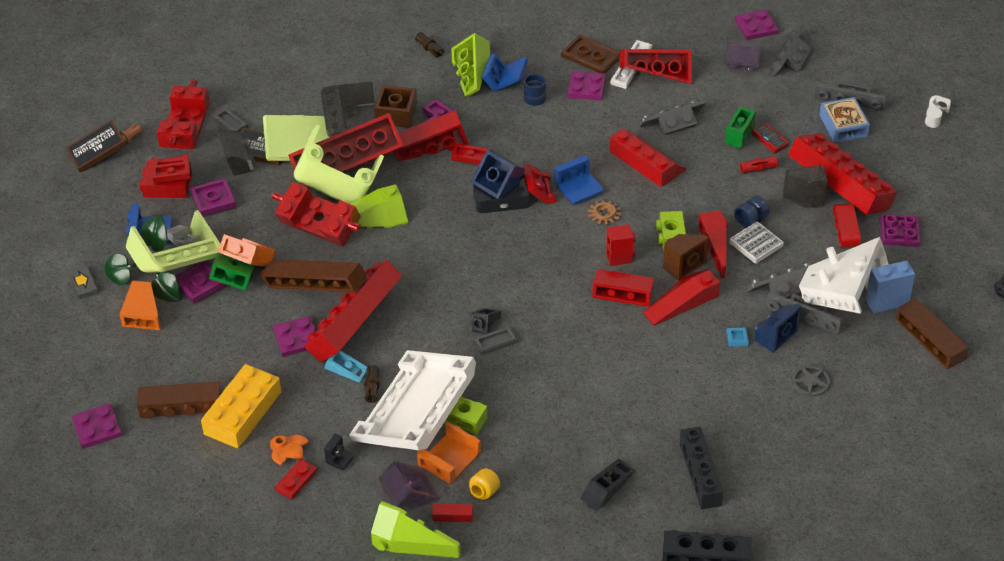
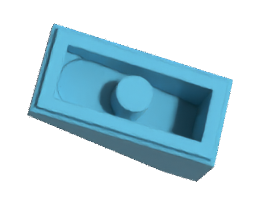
(346, 366)

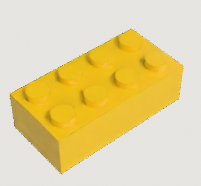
(241, 406)

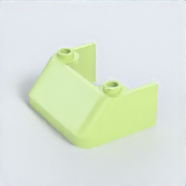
(329, 180)
(176, 257)

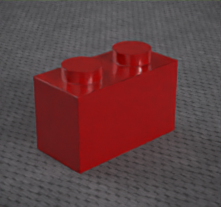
(620, 245)

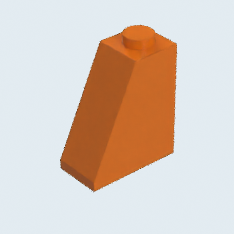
(140, 307)

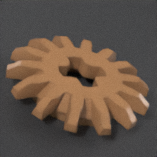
(613, 212)

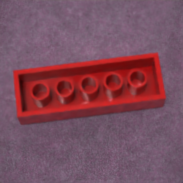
(358, 145)
(844, 173)
(352, 311)

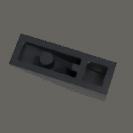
(606, 484)

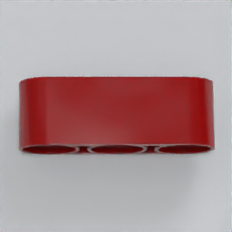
(847, 225)

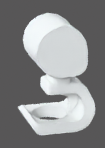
(934, 111)

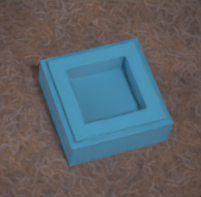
(737, 337)

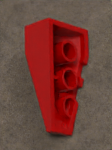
(684, 296)

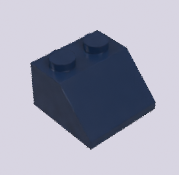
(497, 174)
(778, 327)

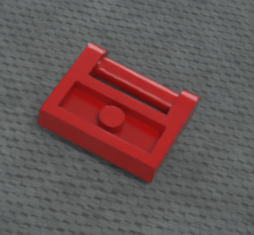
(170, 168)
(539, 184)

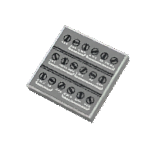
(756, 242)

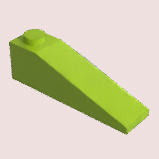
(471, 59)
(381, 208)
(401, 534)

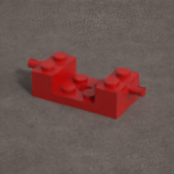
(188, 105)
(300, 209)

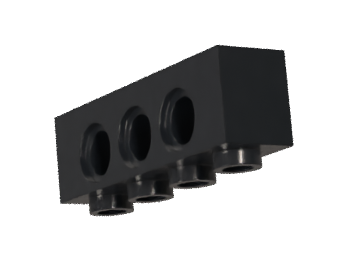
(701, 468)
(705, 547)

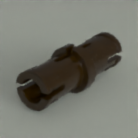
(429, 44)
(371, 384)

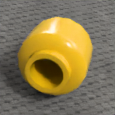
(484, 484)

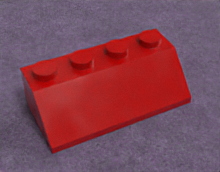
(644, 157)

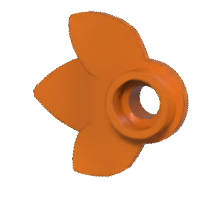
(287, 447)

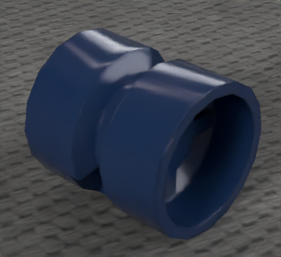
(535, 89)
(751, 211)

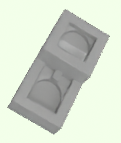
(181, 236)

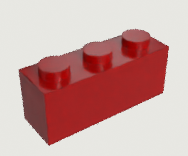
(623, 287)

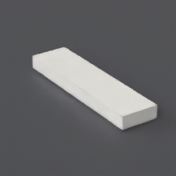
(625, 75)

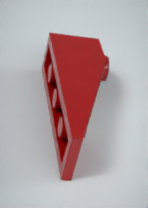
(714, 227)

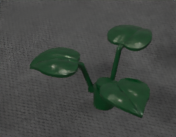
(154, 235)

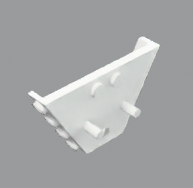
(841, 277)

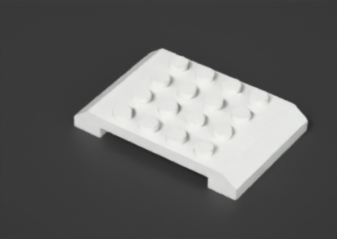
(416, 400)

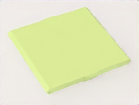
(289, 134)

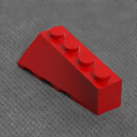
(666, 63)
(432, 137)

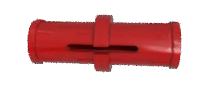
(758, 164)

